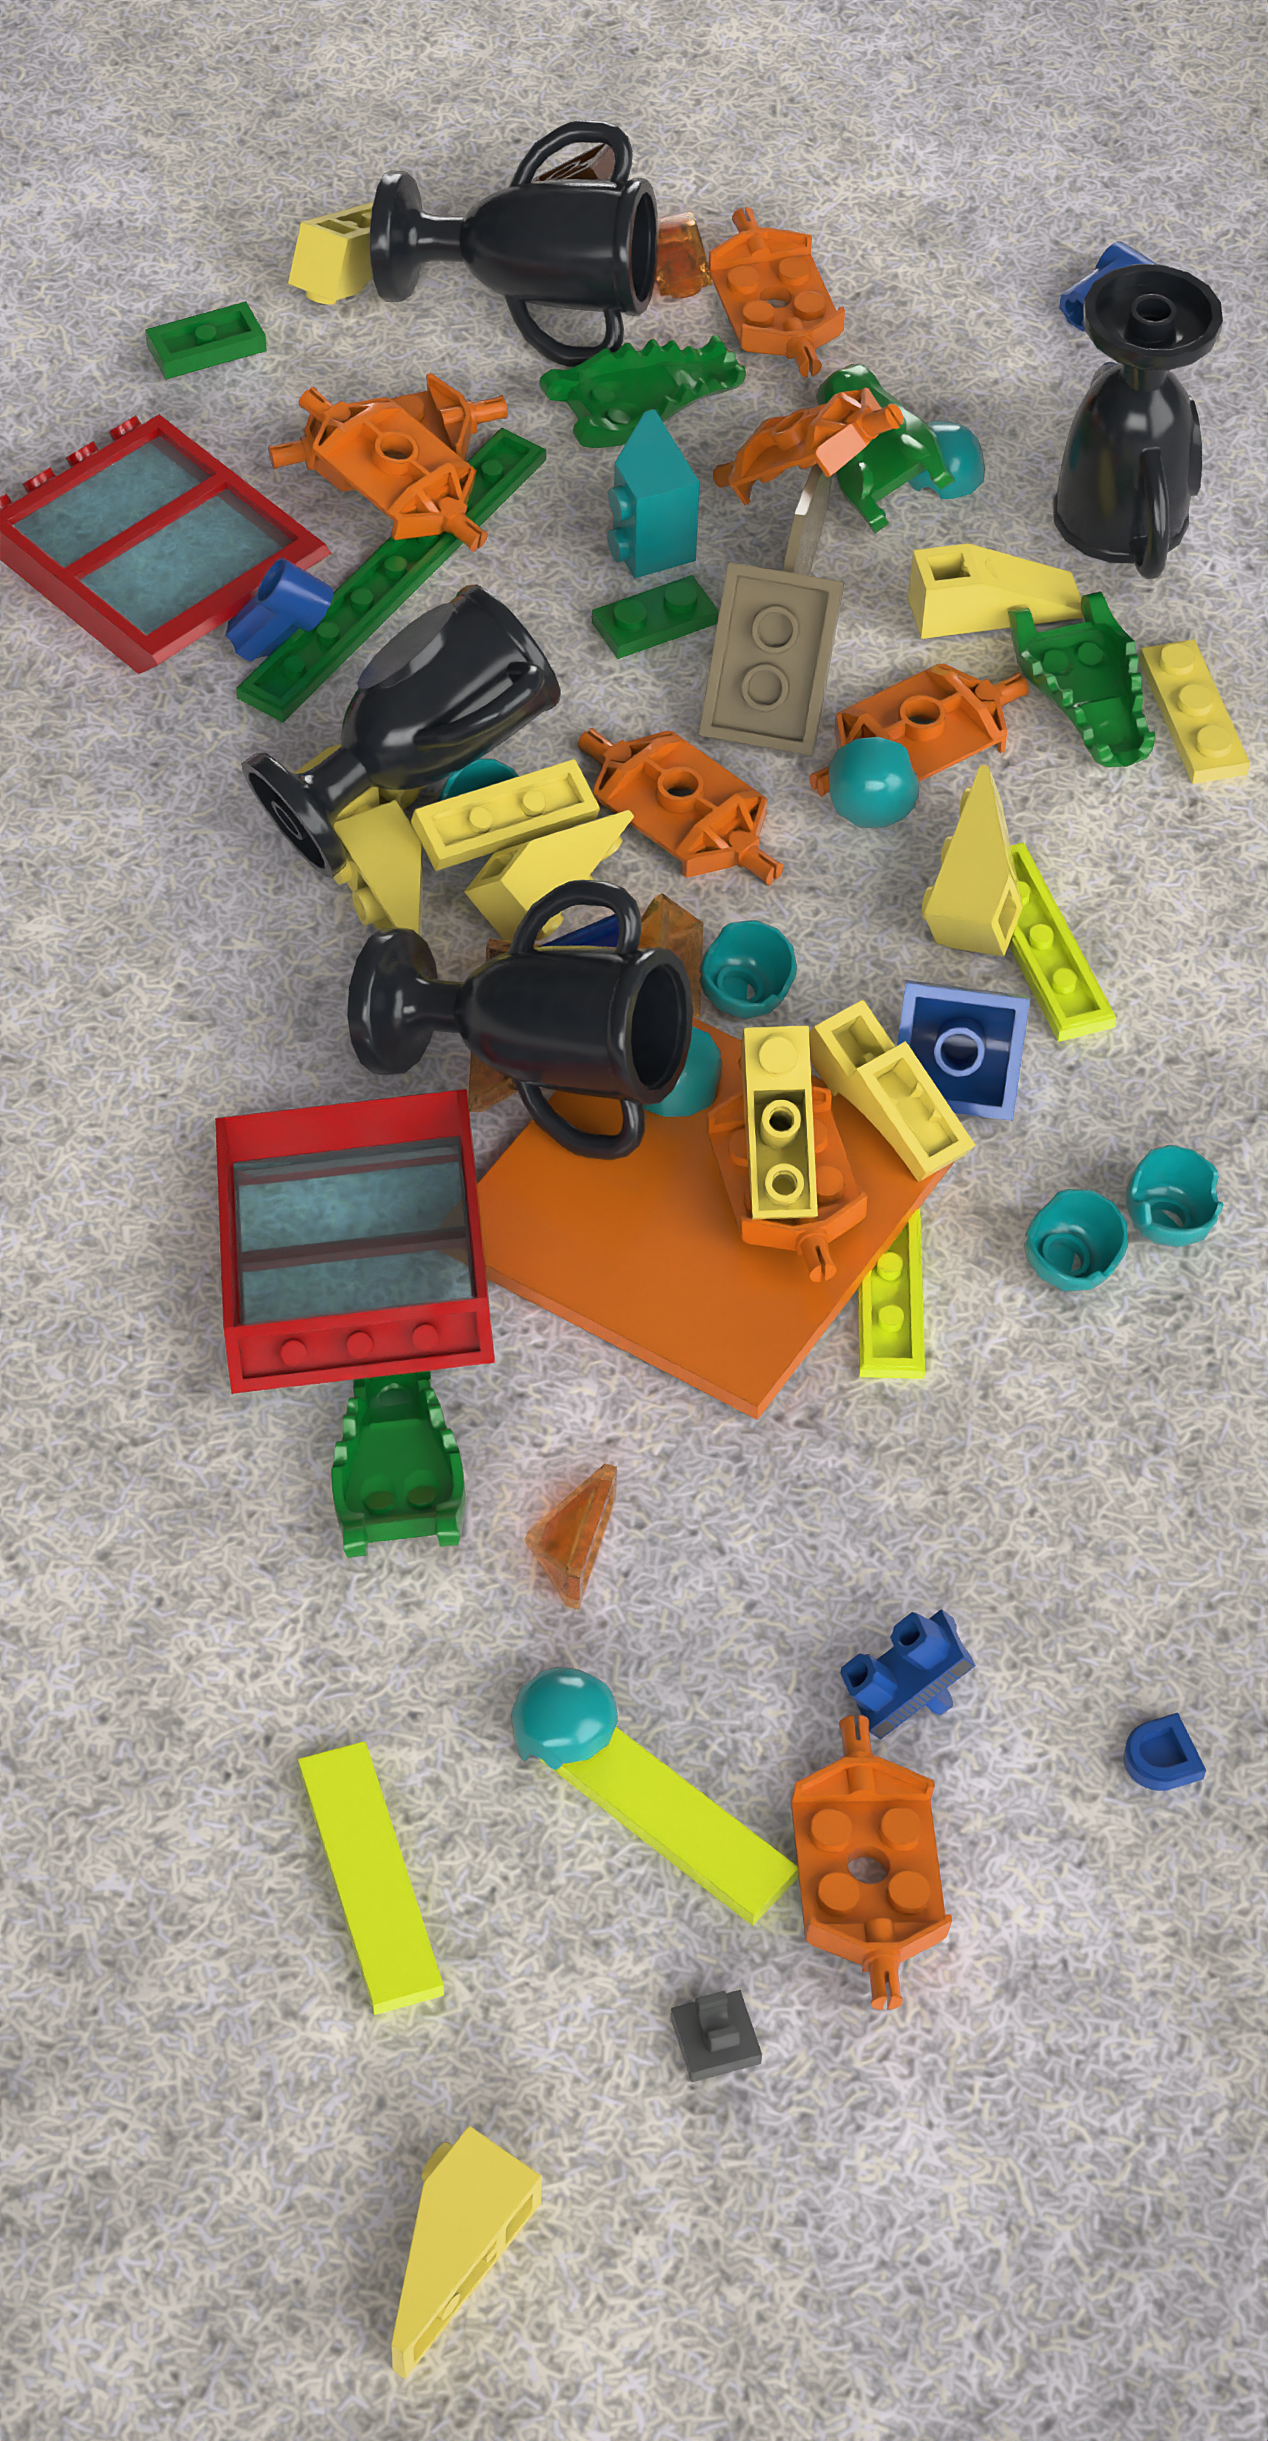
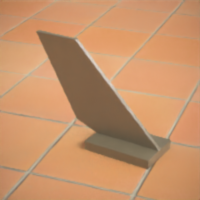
(775, 641)

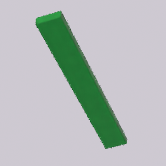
(382, 586)

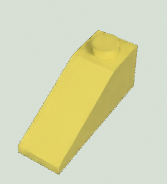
(333, 255)
(466, 2218)

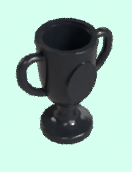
(534, 241)
(1137, 431)
(420, 713)
(541, 1015)

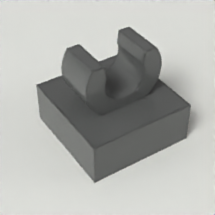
(715, 2035)

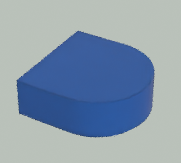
(1162, 1755)

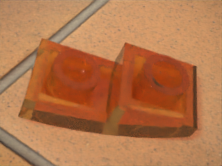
(681, 257)

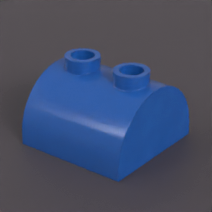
(967, 1044)

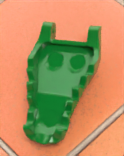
(619, 386)
(891, 456)
(1090, 678)
(396, 1466)

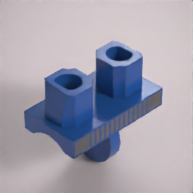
(910, 1674)

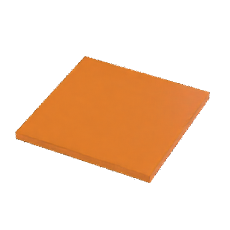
(654, 1253)

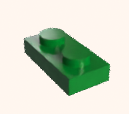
(205, 340)
(655, 616)

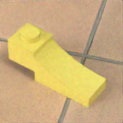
(889, 1089)

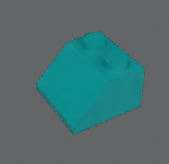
(653, 502)

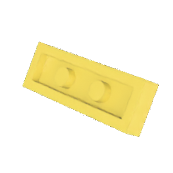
(1193, 711)
(505, 814)

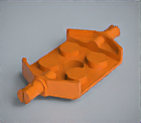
(768, 266)
(437, 409)
(818, 435)
(418, 493)
(964, 713)
(703, 830)
(838, 1197)
(877, 1813)

